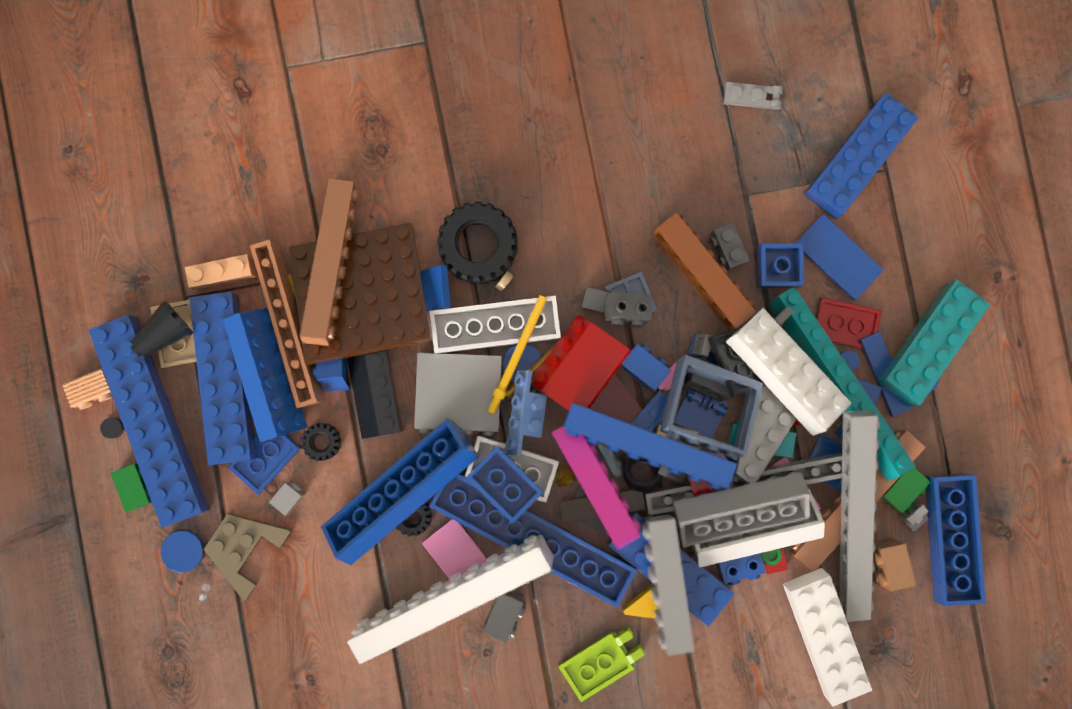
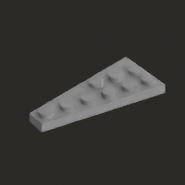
(769, 429)

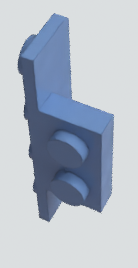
(526, 413)

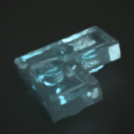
(614, 463)

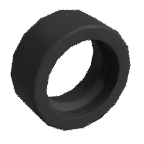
(636, 485)

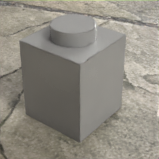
(287, 497)

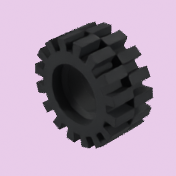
(308, 441)
(421, 526)

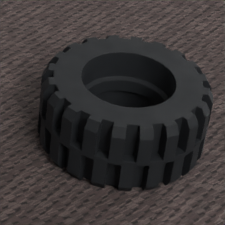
(467, 216)

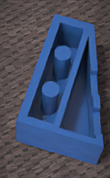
(332, 375)

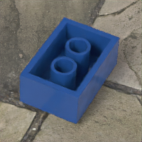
(504, 484)

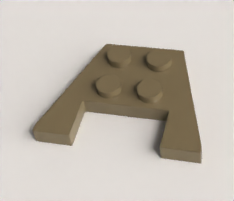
(234, 544)

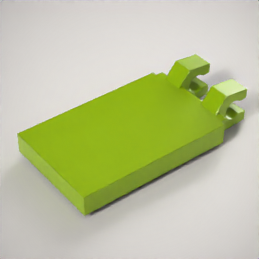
(600, 663)

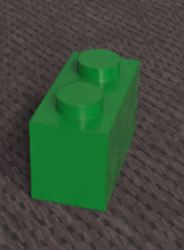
(131, 487)
(906, 490)

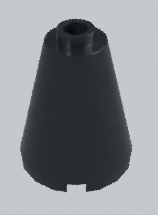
(160, 331)

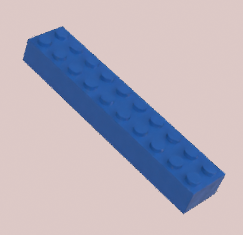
(148, 422)
(574, 557)

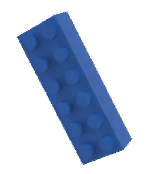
(861, 155)
(263, 374)
(955, 540)
(704, 592)

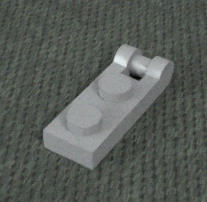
(752, 95)

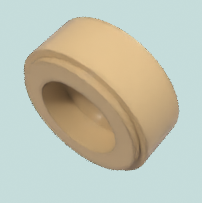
(503, 282)

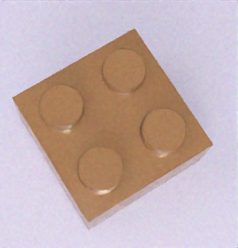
(892, 565)

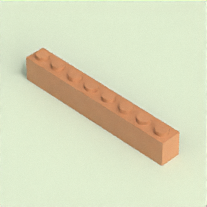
(328, 263)
(285, 322)
(814, 552)

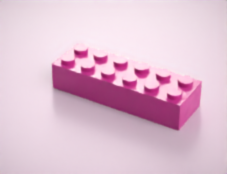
(598, 488)

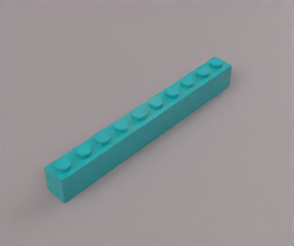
(814, 341)

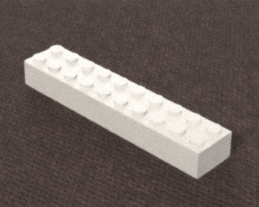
(451, 598)

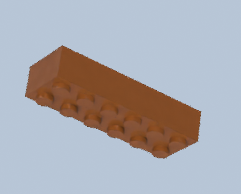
(703, 272)

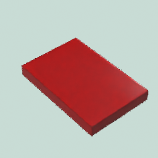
(847, 322)

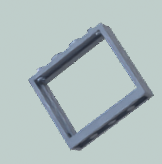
(719, 375)

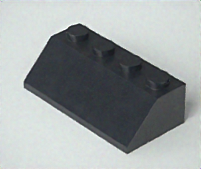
(375, 394)

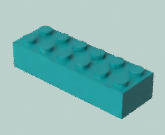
(933, 343)

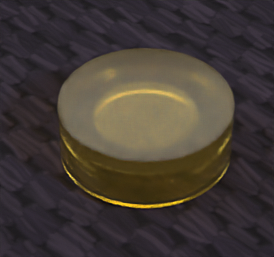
(564, 476)

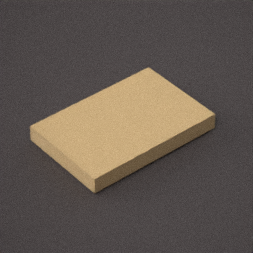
(184, 350)

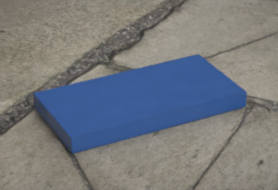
(839, 257)

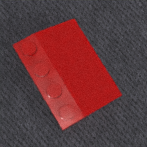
(580, 365)

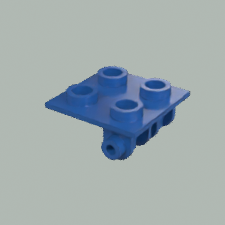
(700, 413)

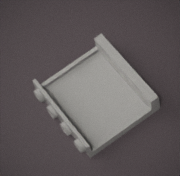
(458, 390)

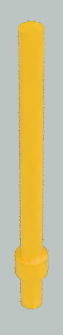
(500, 391)

